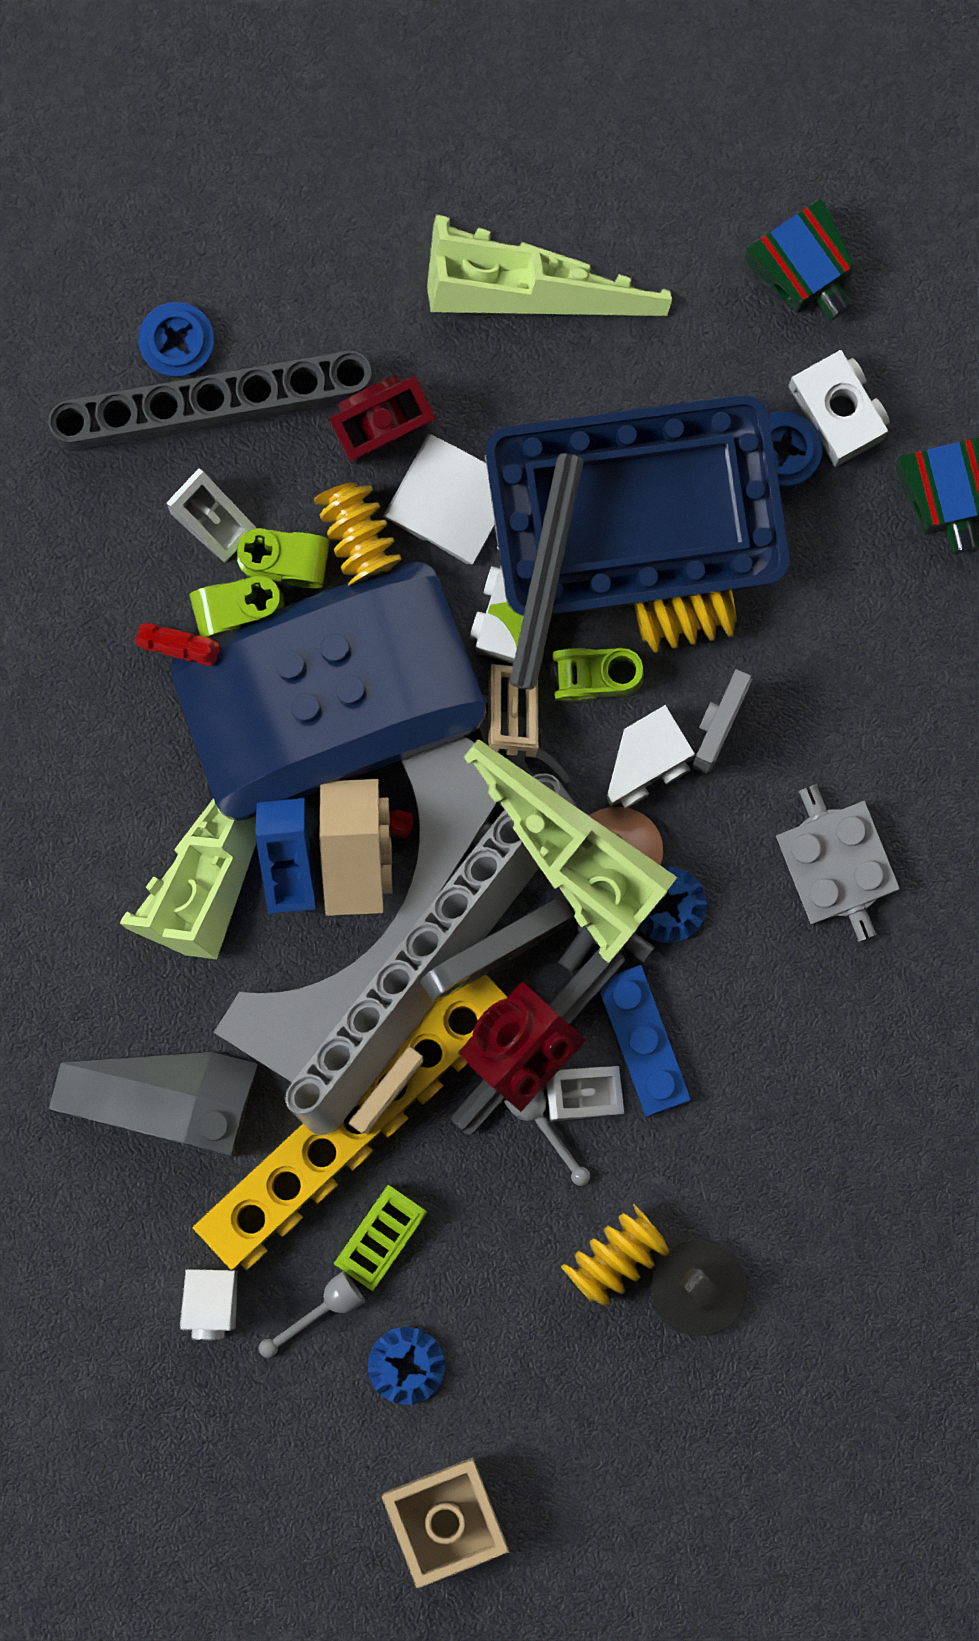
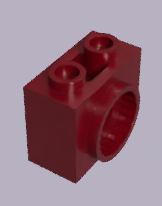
(380, 416)
(520, 1045)

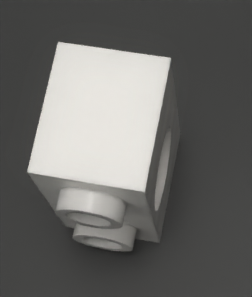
(840, 435)

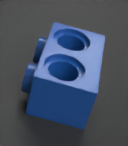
(286, 855)

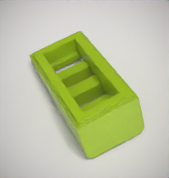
(403, 1204)

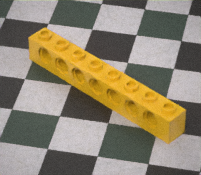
(221, 1224)

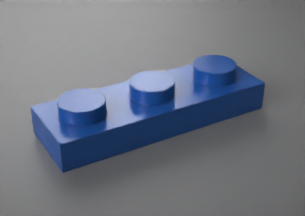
(643, 1041)

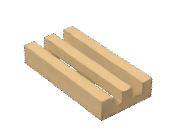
(511, 741)
(387, 1091)

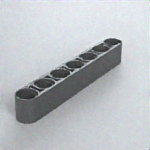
(188, 393)

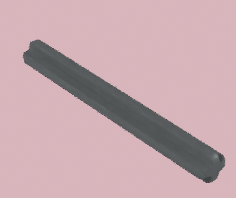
(546, 571)
(569, 1005)

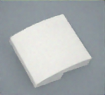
(445, 500)

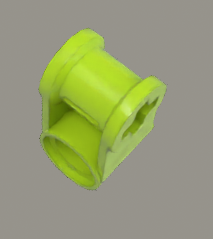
(294, 559)
(228, 604)
(593, 673)

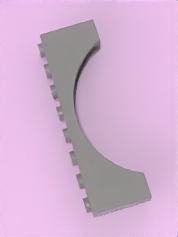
(453, 816)

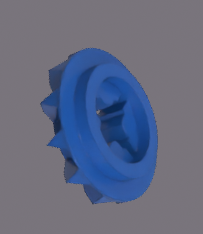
(178, 318)
(803, 440)
(691, 911)
(427, 1356)

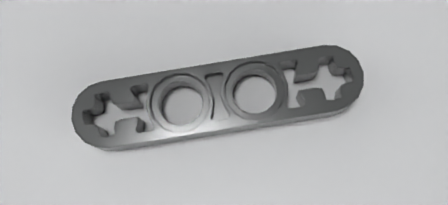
(497, 949)

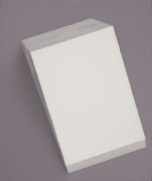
(209, 515)
(585, 1093)

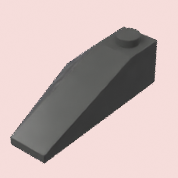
(171, 1097)

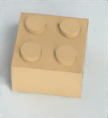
(355, 847)
(445, 1522)

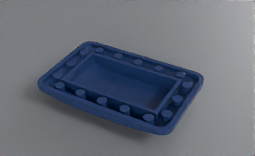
(662, 507)
(329, 690)

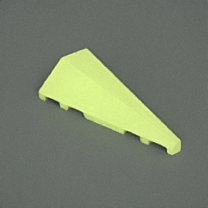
(490, 277)
(594, 868)
(200, 889)

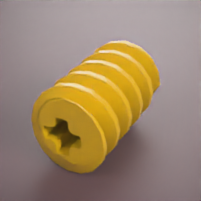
(356, 531)
(686, 617)
(616, 1257)

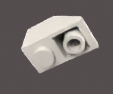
(647, 753)
(209, 1303)

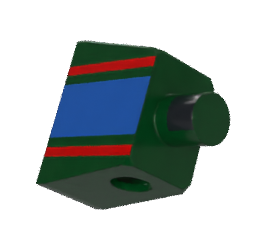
(805, 261)
(945, 491)

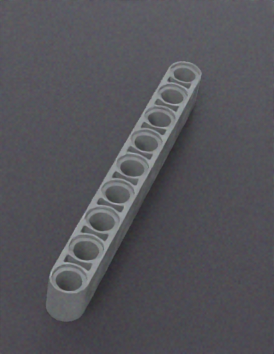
(395, 997)

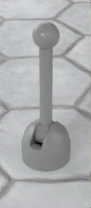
(534, 1111)
(339, 1296)

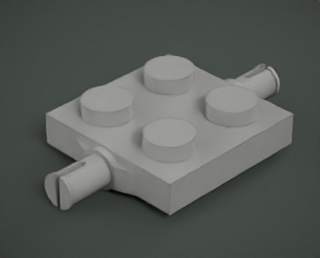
(837, 862)

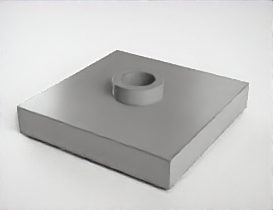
(719, 720)

